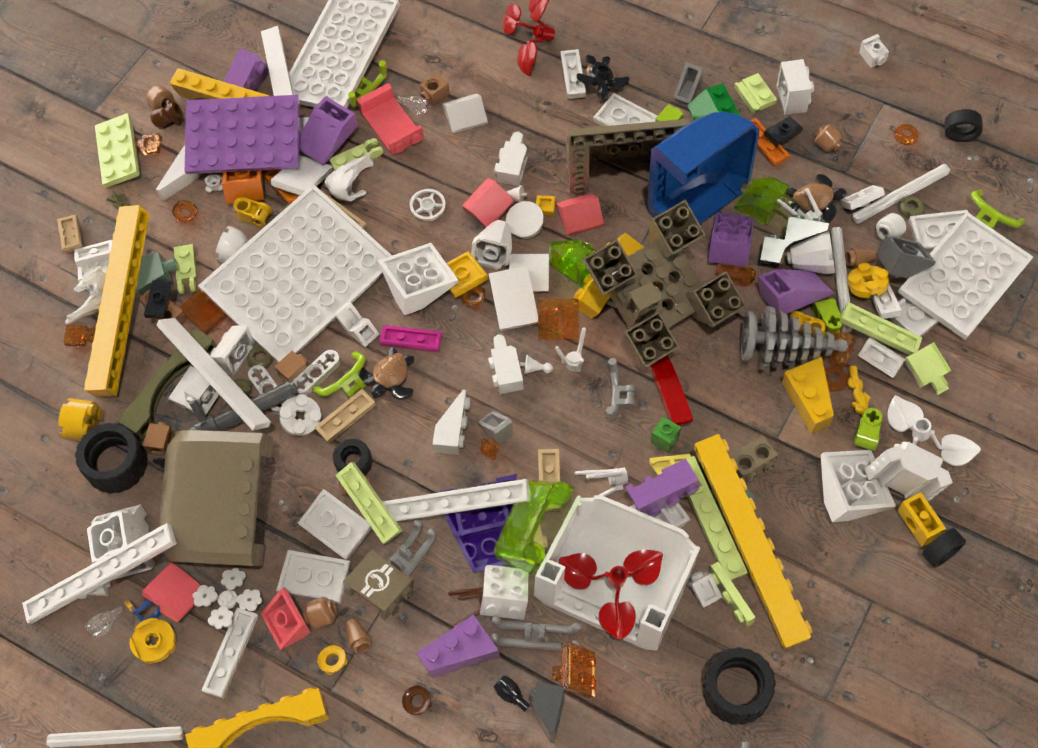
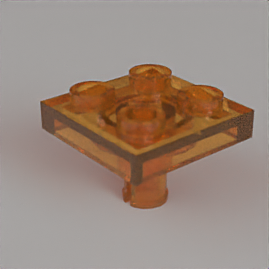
(202, 312)
(558, 318)
(577, 670)

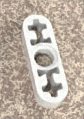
(316, 365)
(268, 381)

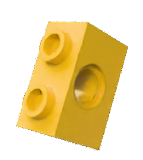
(921, 519)

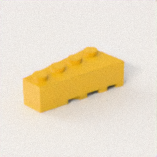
(589, 296)

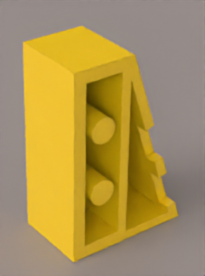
(810, 394)

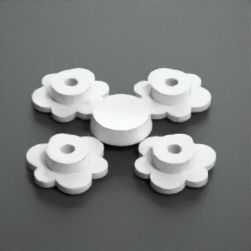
(227, 599)

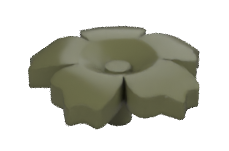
(245, 385)

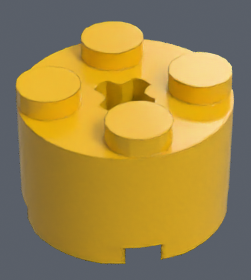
(78, 418)

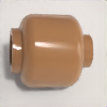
(157, 97)
(828, 138)
(320, 612)

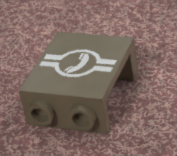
(379, 584)

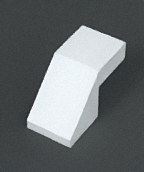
(355, 325)

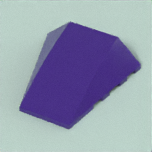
(479, 530)

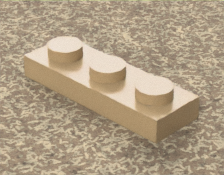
(345, 416)
(549, 469)

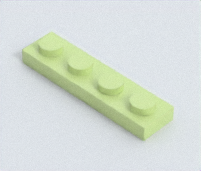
(880, 329)
(368, 503)

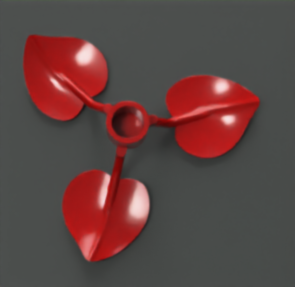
(528, 53)
(615, 617)

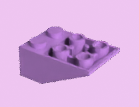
(326, 130)
(731, 239)
(791, 289)

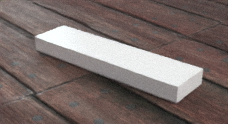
(230, 653)

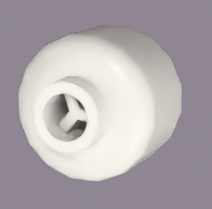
(891, 225)

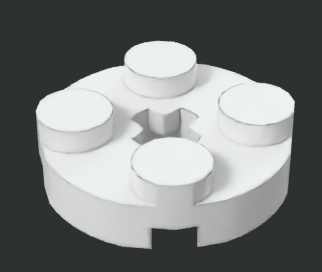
(299, 404)

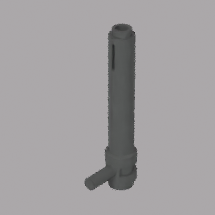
(230, 417)

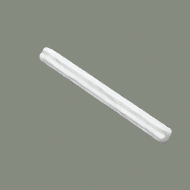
(900, 193)
(840, 272)
(115, 737)

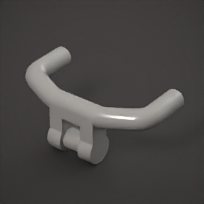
(617, 390)

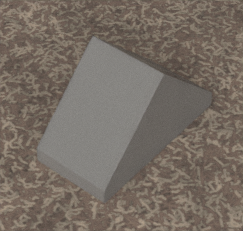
(689, 83)
(496, 426)

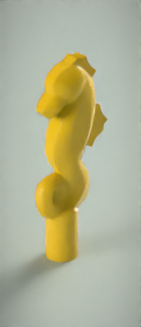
(861, 398)

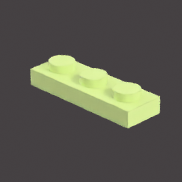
(731, 596)

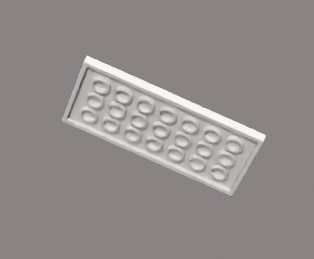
(340, 49)

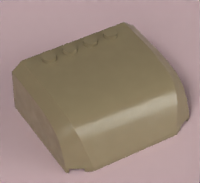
(213, 496)

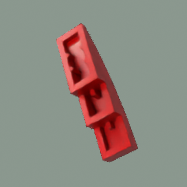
(671, 391)

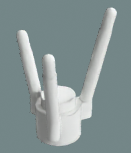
(809, 215)
(573, 359)
(616, 477)

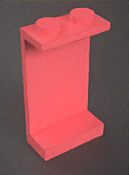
(389, 120)

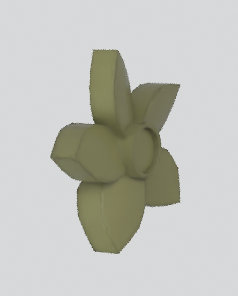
(118, 200)

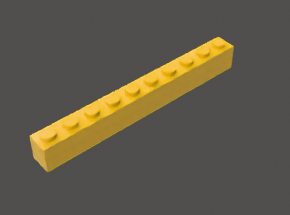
(117, 302)
(752, 542)

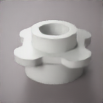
(212, 179)

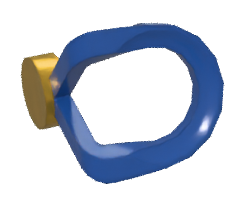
(142, 607)

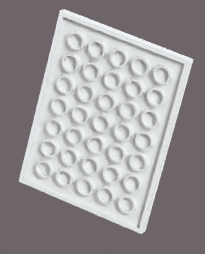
(296, 274)

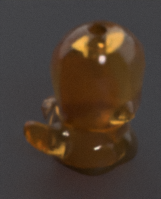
(841, 359)

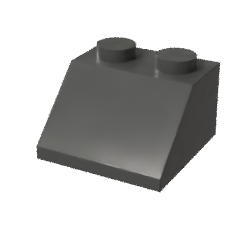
(903, 257)
(547, 707)

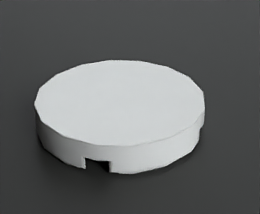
(525, 219)

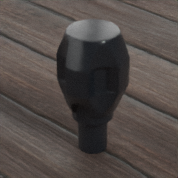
(510, 692)

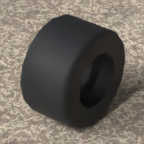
(349, 447)

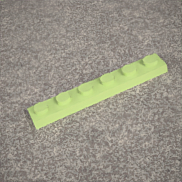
(715, 527)

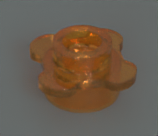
(489, 448)

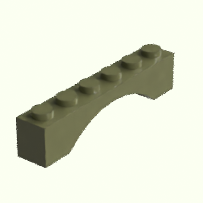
(145, 404)

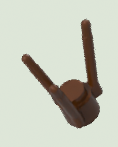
(468, 593)

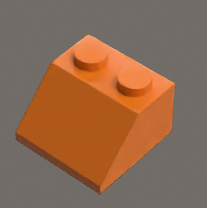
(243, 184)

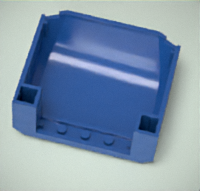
(703, 165)

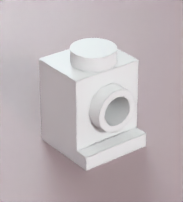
(873, 51)
(198, 390)

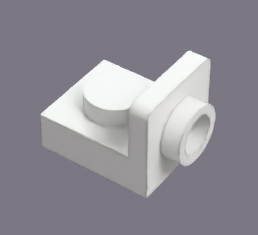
(704, 588)

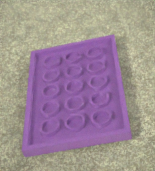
(242, 134)

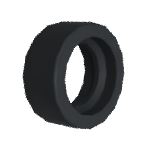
(960, 117)
(944, 547)

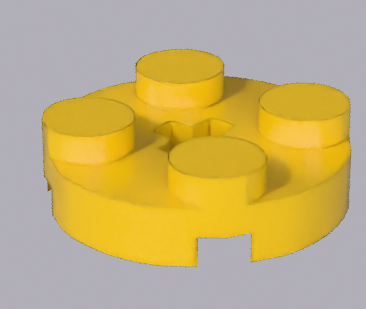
(876, 277)
(163, 647)

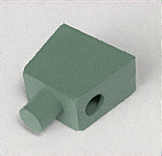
(154, 268)

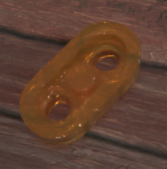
(738, 274)

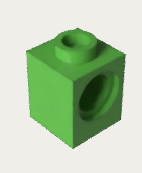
(665, 434)

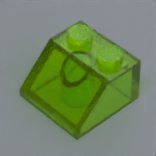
(761, 198)
(567, 258)

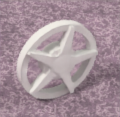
(427, 205)

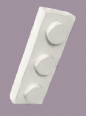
(571, 66)

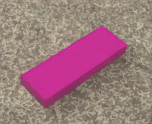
(410, 338)

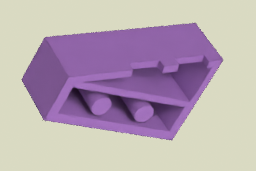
(247, 70)
(665, 488)
(458, 648)

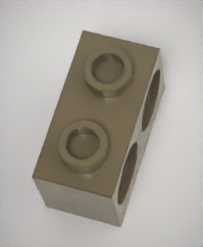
(642, 302)
(748, 456)

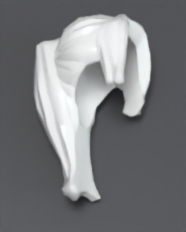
(341, 179)
(94, 282)

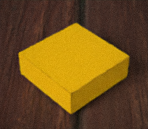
(547, 204)

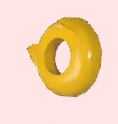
(326, 653)

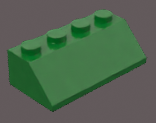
(712, 100)

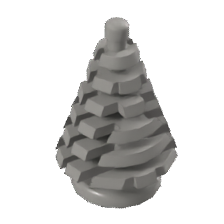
(773, 339)

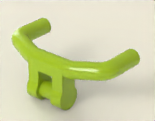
(369, 86)
(991, 212)
(343, 383)

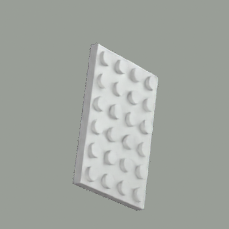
(968, 277)

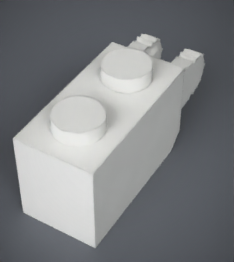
(512, 161)
(506, 366)

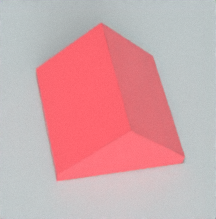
(488, 202)
(580, 214)
(284, 620)

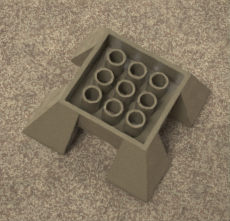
(684, 297)

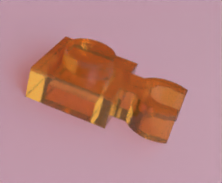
(149, 144)
(78, 335)

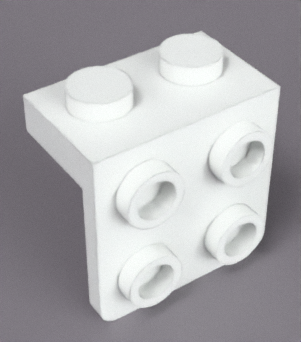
(504, 592)

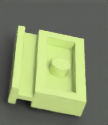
(755, 93)

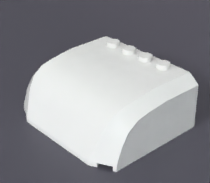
(608, 535)

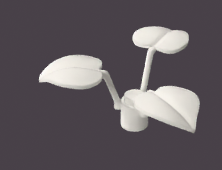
(955, 448)

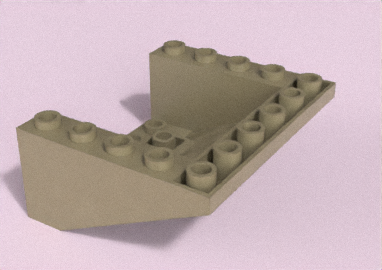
(612, 142)

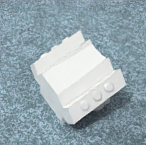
(910, 471)
(116, 530)

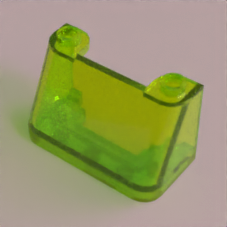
(516, 541)

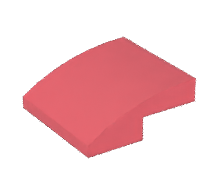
(172, 592)

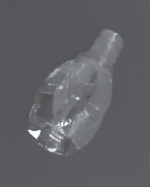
(414, 104)
(102, 622)

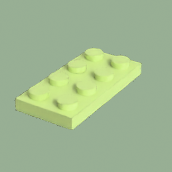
(117, 150)

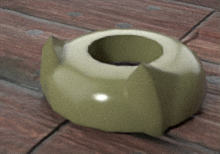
(907, 212)
(266, 362)

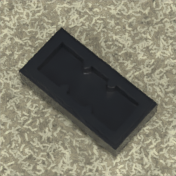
(783, 131)
(158, 299)

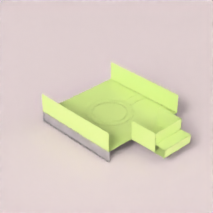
(929, 367)

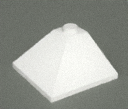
(417, 277)
(847, 487)

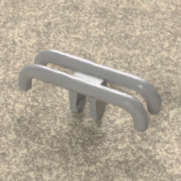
(403, 557)
(534, 634)

